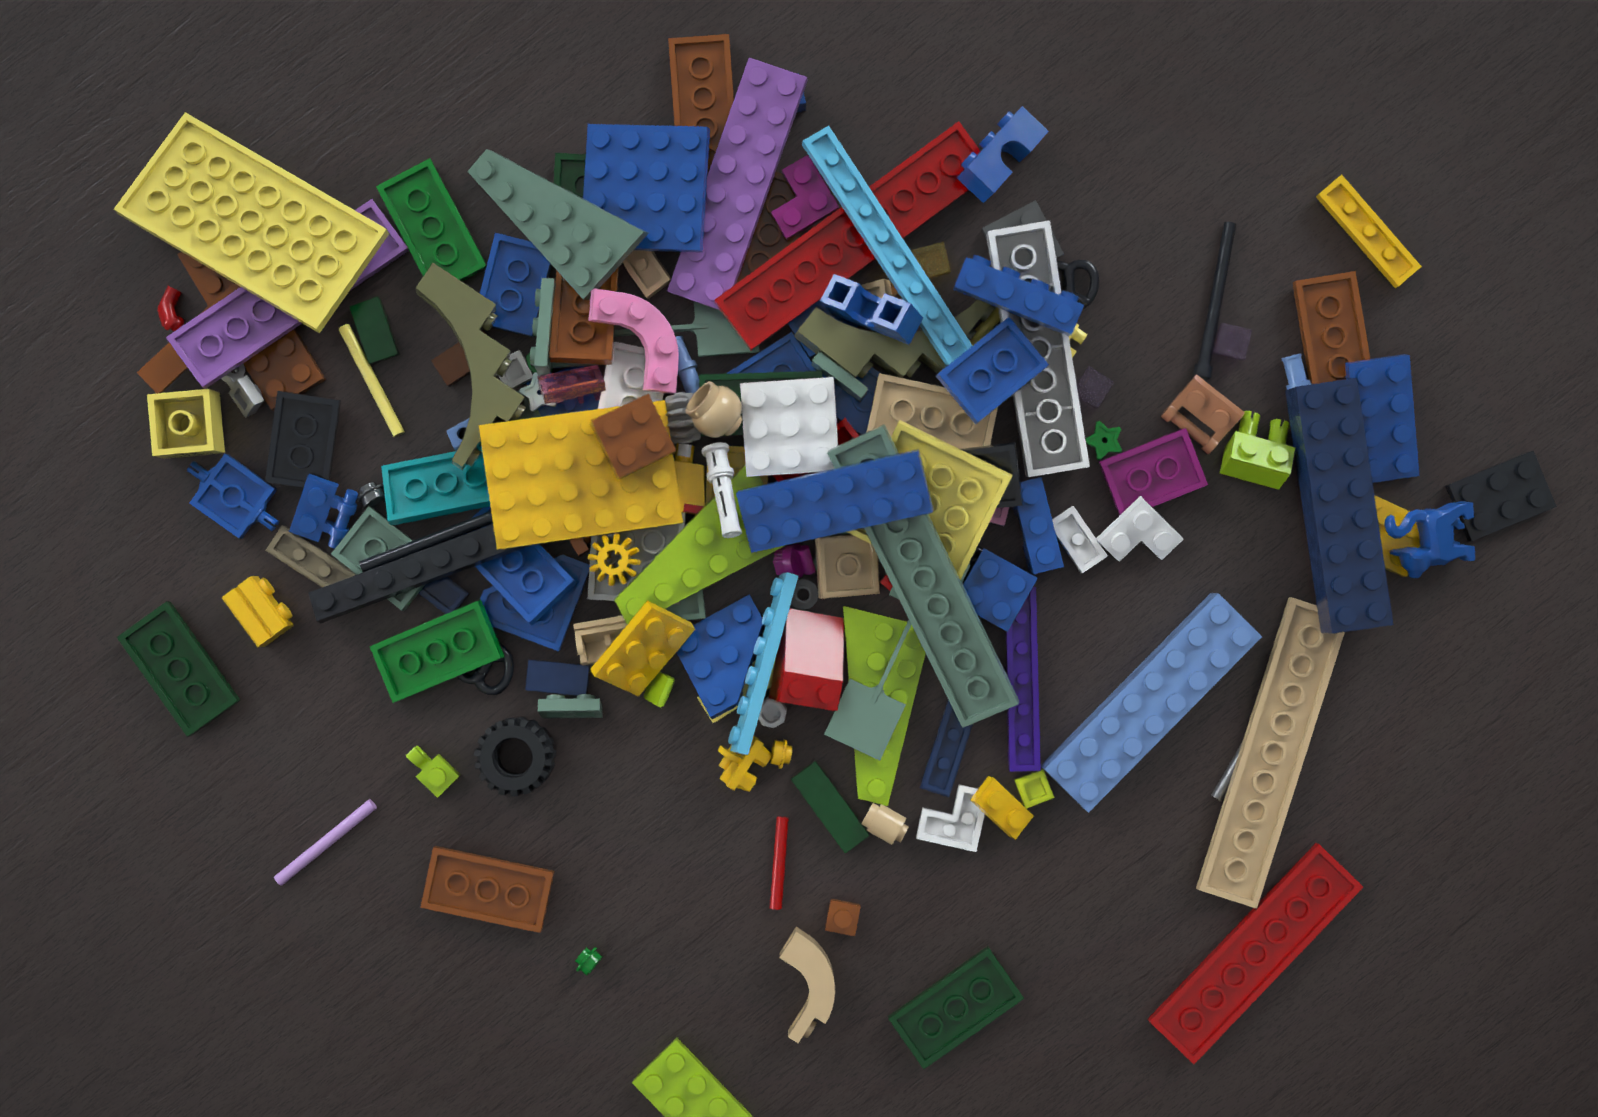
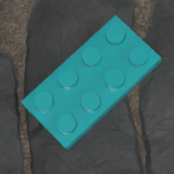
(433, 488)

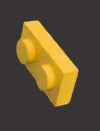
(1001, 807)

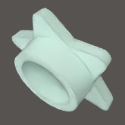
(530, 392)

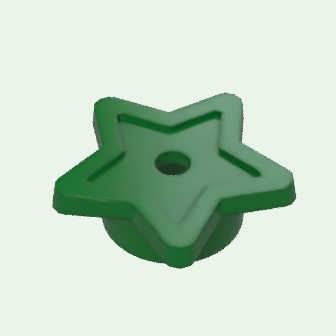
(1101, 448)

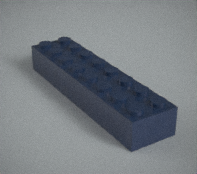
(1339, 506)

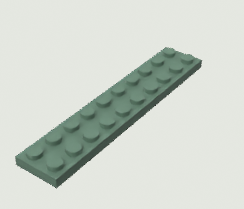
(934, 599)

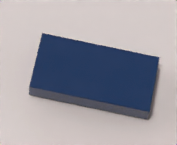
(444, 594)
(557, 677)

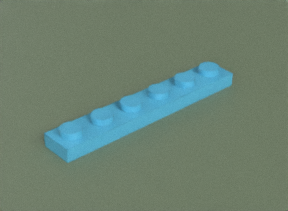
(759, 675)

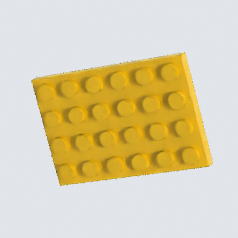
(557, 485)

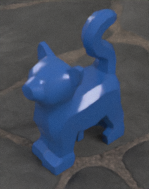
(1435, 537)

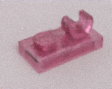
(571, 383)

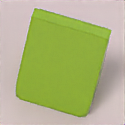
(659, 689)

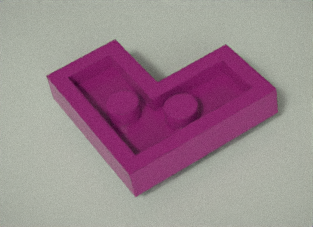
(811, 202)

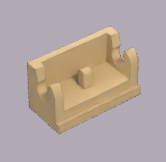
(596, 636)

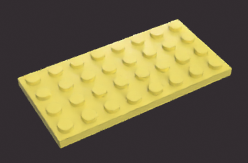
(252, 222)

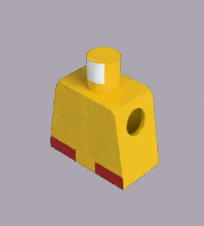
(690, 480)

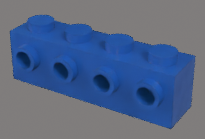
(1017, 296)

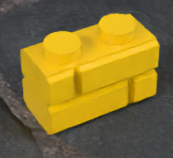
(258, 610)

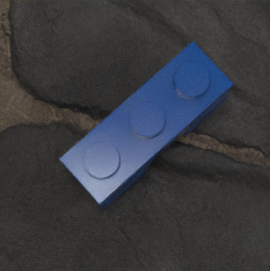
(986, 171)
(883, 315)
(1037, 528)

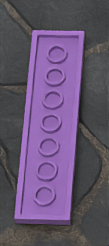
(740, 180)
(246, 324)

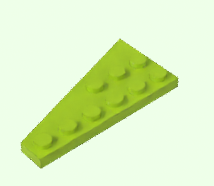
(693, 558)
(869, 648)

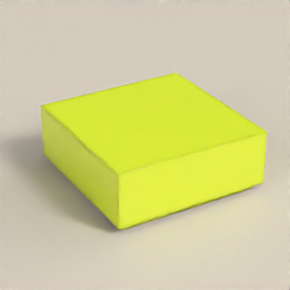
(1034, 788)

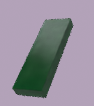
(830, 807)

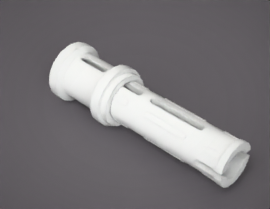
(720, 476)

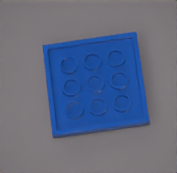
(651, 180)

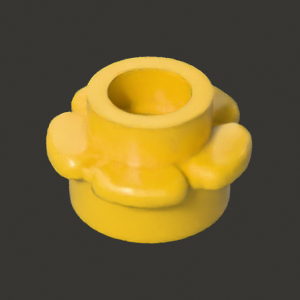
(780, 753)

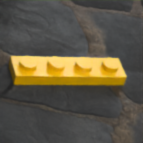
(1368, 231)

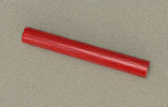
(779, 862)

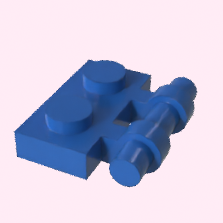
(314, 508)

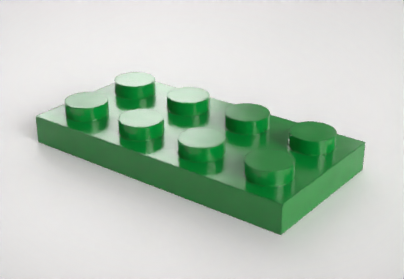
(431, 222)
(437, 651)

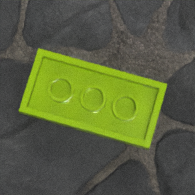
(685, 1087)

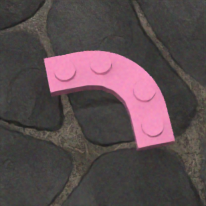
(649, 326)

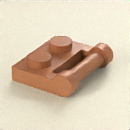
(1208, 407)

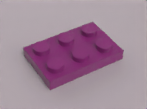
(1154, 471)

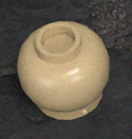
(715, 410)

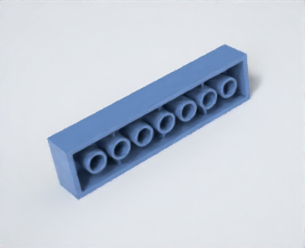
(1151, 701)

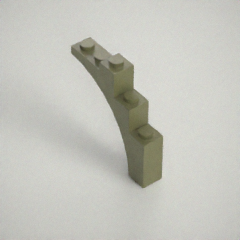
(468, 315)
(854, 347)

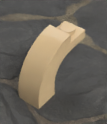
(812, 961)

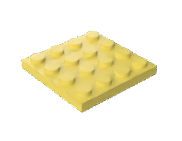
(960, 488)

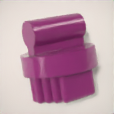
(794, 560)

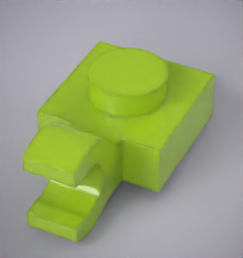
(435, 773)

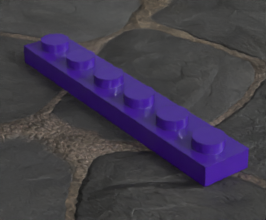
(1023, 676)

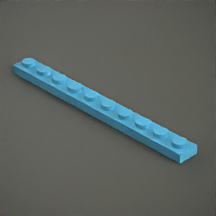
(886, 244)

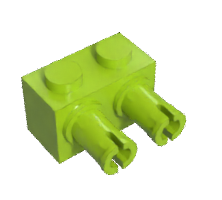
(1256, 458)

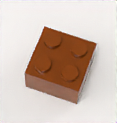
(632, 436)

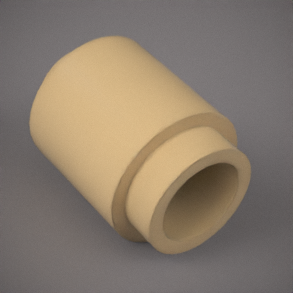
(885, 823)

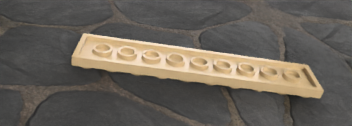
(1270, 756)

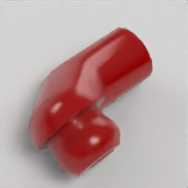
(167, 311)

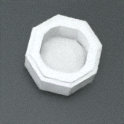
(772, 713)

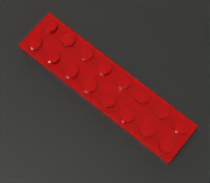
(1255, 953)

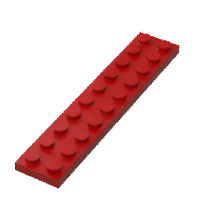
(803, 270)

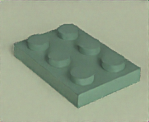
(371, 537)

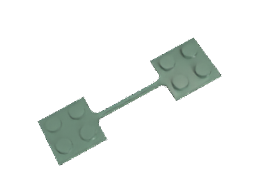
(712, 330)
(866, 713)

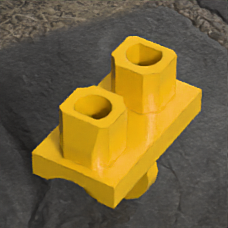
(736, 765)

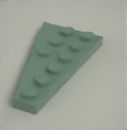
(568, 230)

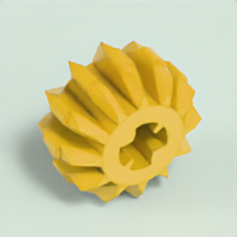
(604, 555)

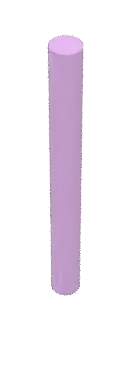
(325, 842)

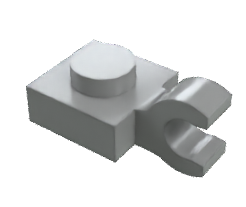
(243, 391)

